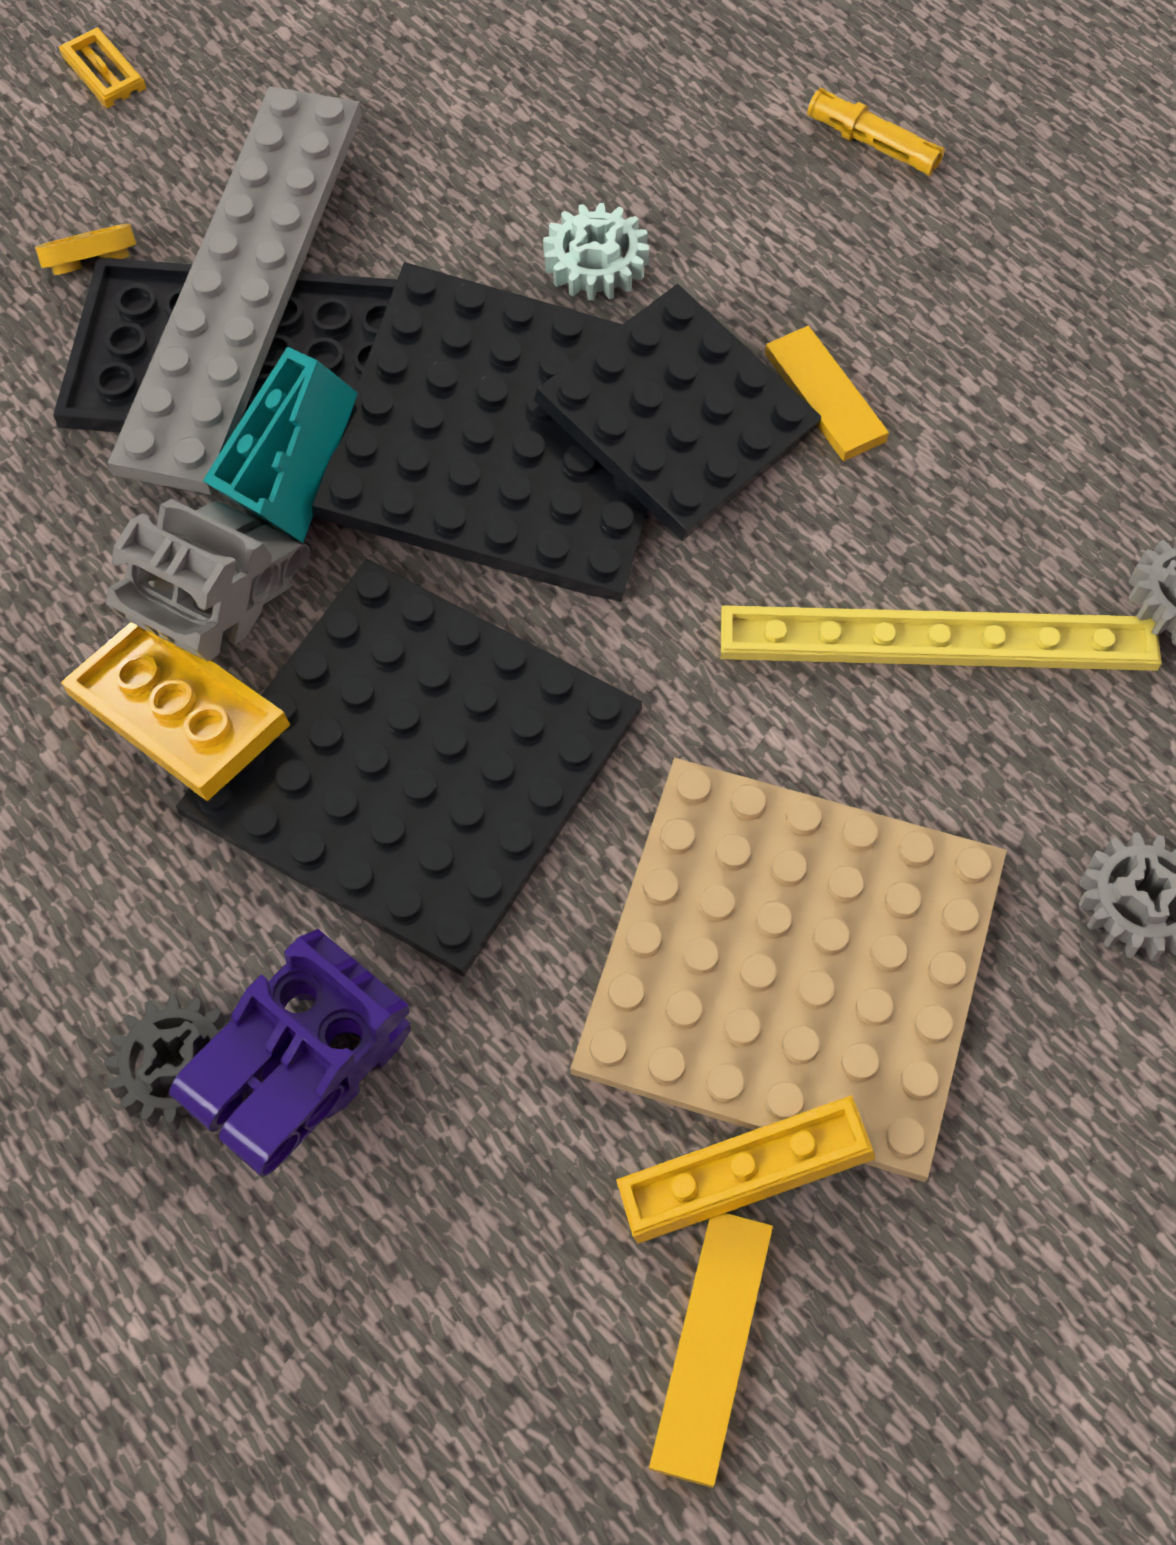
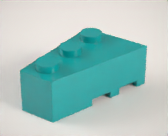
(285, 443)

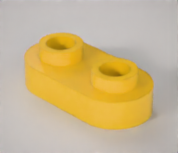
(66, 253)

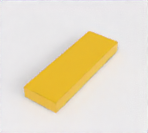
(820, 382)

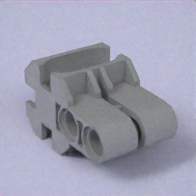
(201, 574)

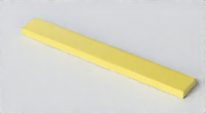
(939, 638)

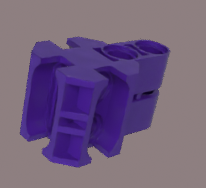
(273, 1069)

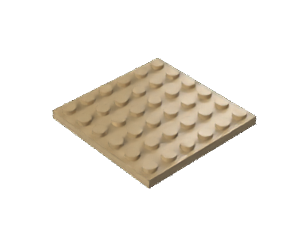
(793, 962)

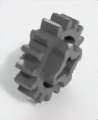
(159, 1042)

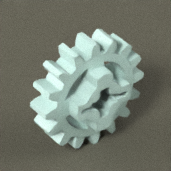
(596, 251)

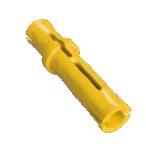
(859, 123)

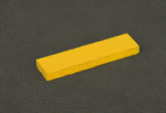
(745, 1169)
(711, 1350)

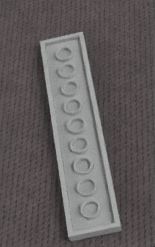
(236, 291)

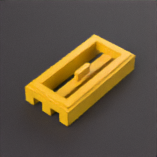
(117, 89)

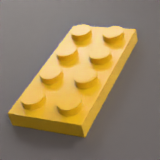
(176, 708)

